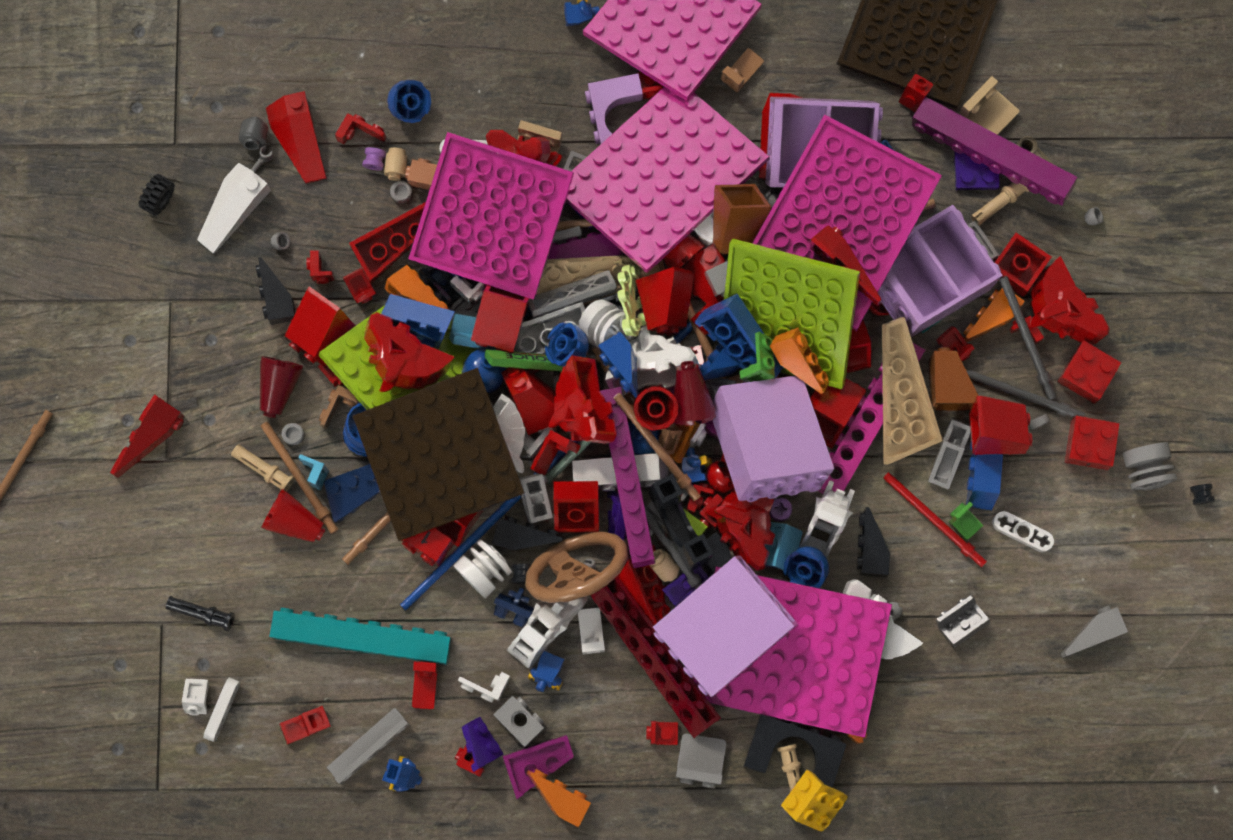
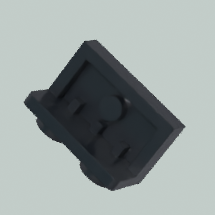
(440, 283)

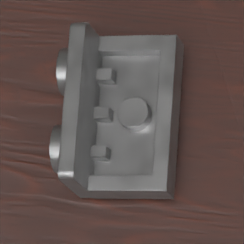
(962, 621)

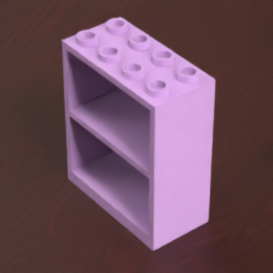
(795, 121)
(937, 272)
(771, 438)
(724, 626)

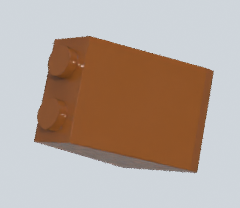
(738, 214)
(949, 382)

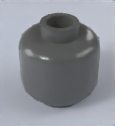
(253, 133)

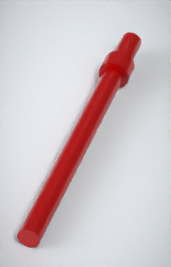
(967, 549)

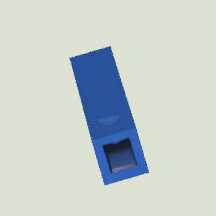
(622, 361)
(719, 364)

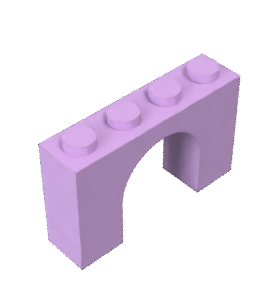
(608, 94)

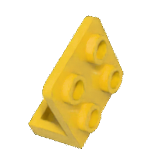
(813, 802)

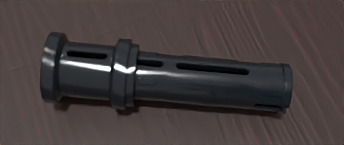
(209, 615)

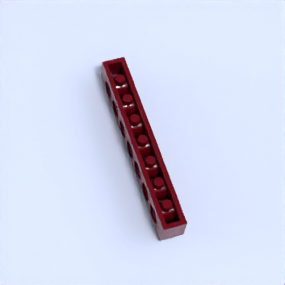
(653, 656)

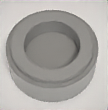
(401, 192)
(1039, 421)
(292, 434)

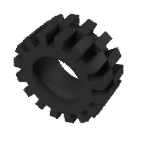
(156, 194)

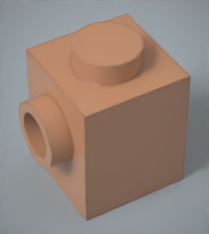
(420, 173)

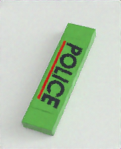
(520, 360)

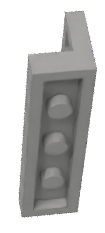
(573, 293)
(368, 746)

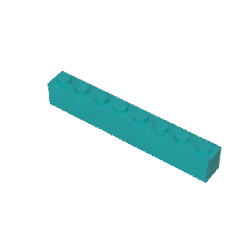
(360, 637)

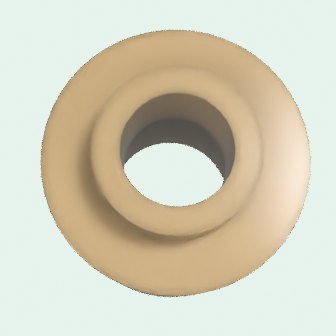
(395, 164)
(665, 566)

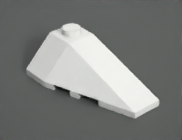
(235, 201)

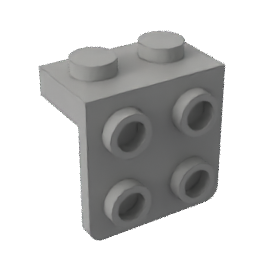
(701, 760)

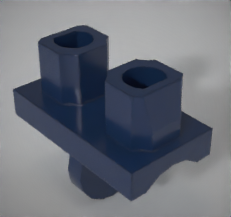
(505, 603)

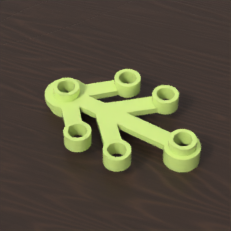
(627, 297)

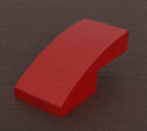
(304, 725)

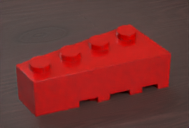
(387, 243)

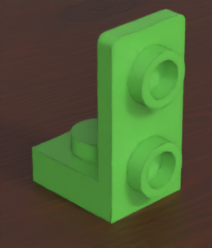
(765, 362)
(964, 521)

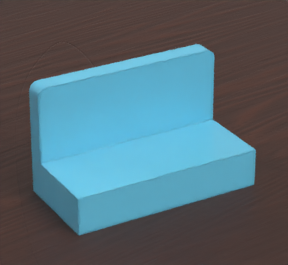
(462, 331)
(318, 473)
(785, 542)

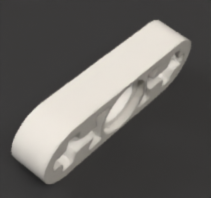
(1035, 544)
(221, 709)

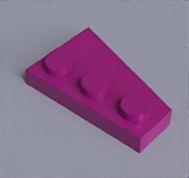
(543, 756)

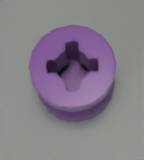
(374, 159)
(780, 514)

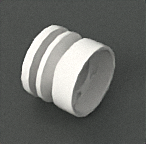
(602, 321)
(483, 568)

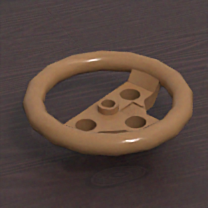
(573, 577)

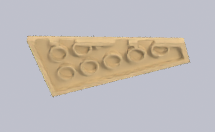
(569, 270)
(907, 409)

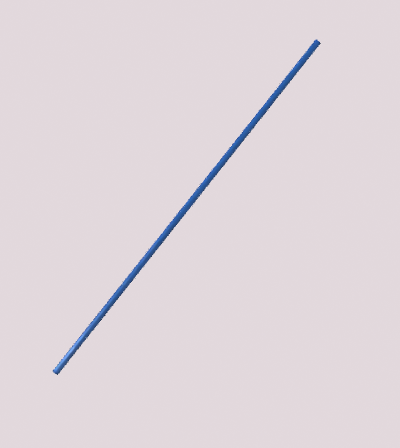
(478, 533)

